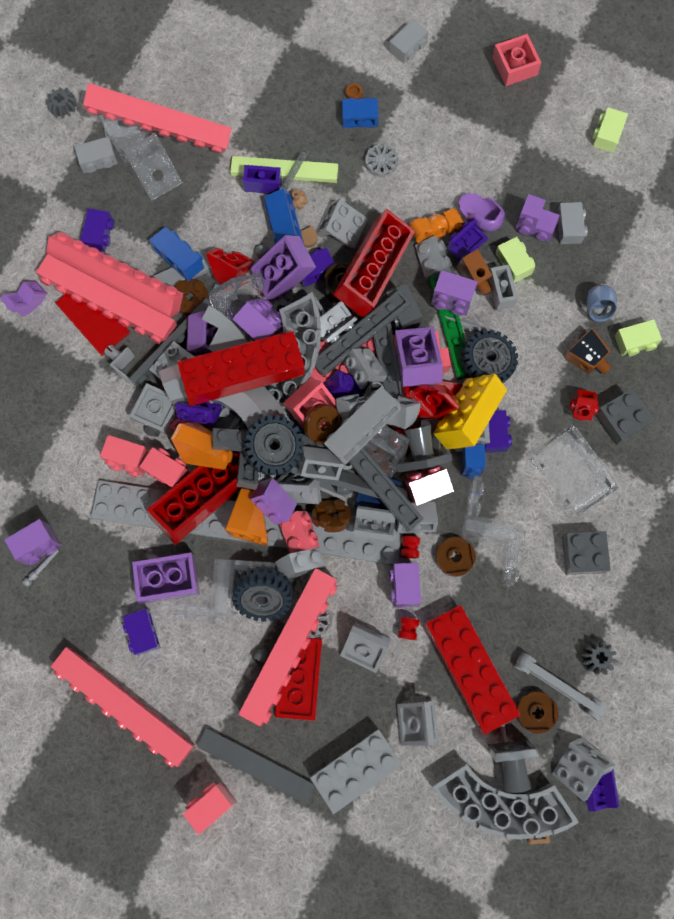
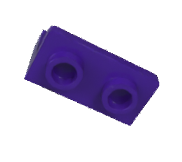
(467, 240)
(202, 413)
(604, 794)

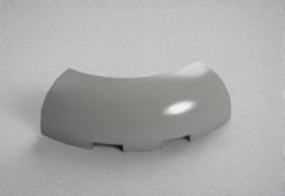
(404, 418)

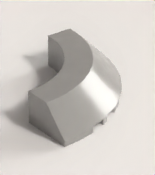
(304, 320)
(247, 405)
(501, 812)

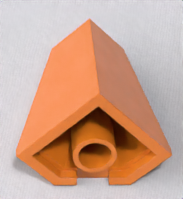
(195, 446)
(247, 520)

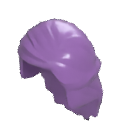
(485, 211)

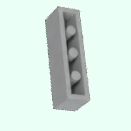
(362, 425)

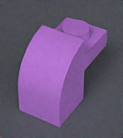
(26, 299)

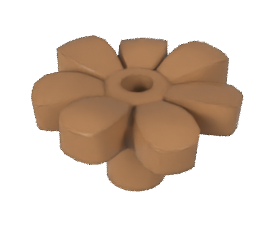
(298, 198)

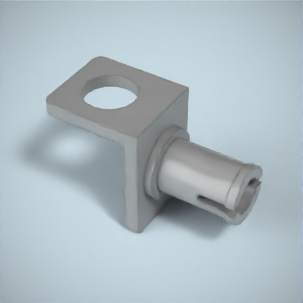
(120, 360)

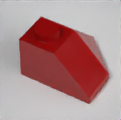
(228, 264)
(435, 399)

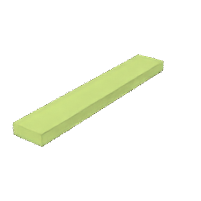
(308, 171)

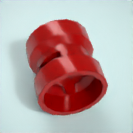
(410, 547)
(408, 628)

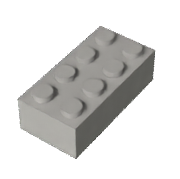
(355, 771)

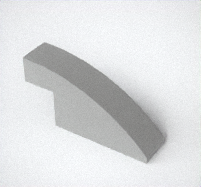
(228, 332)

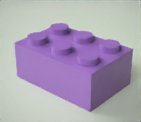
(284, 266)
(259, 319)
(418, 356)
(166, 578)

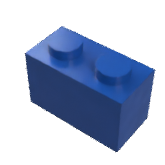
(360, 112)
(473, 461)

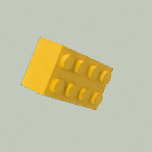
(477, 404)

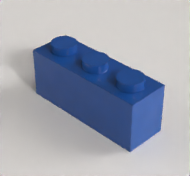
(282, 215)
(177, 253)

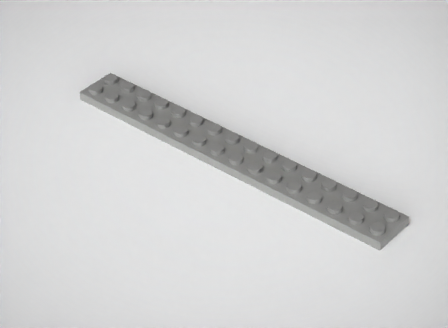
(129, 503)

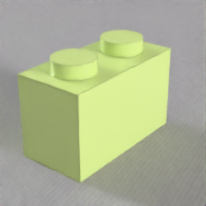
(610, 129)
(515, 255)
(637, 338)

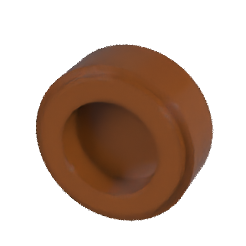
(354, 91)

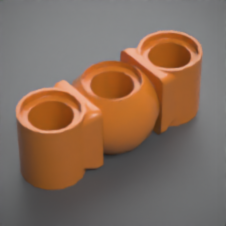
(437, 225)

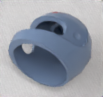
(601, 297)

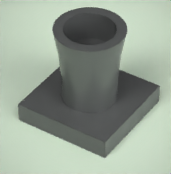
(422, 450)
(513, 757)

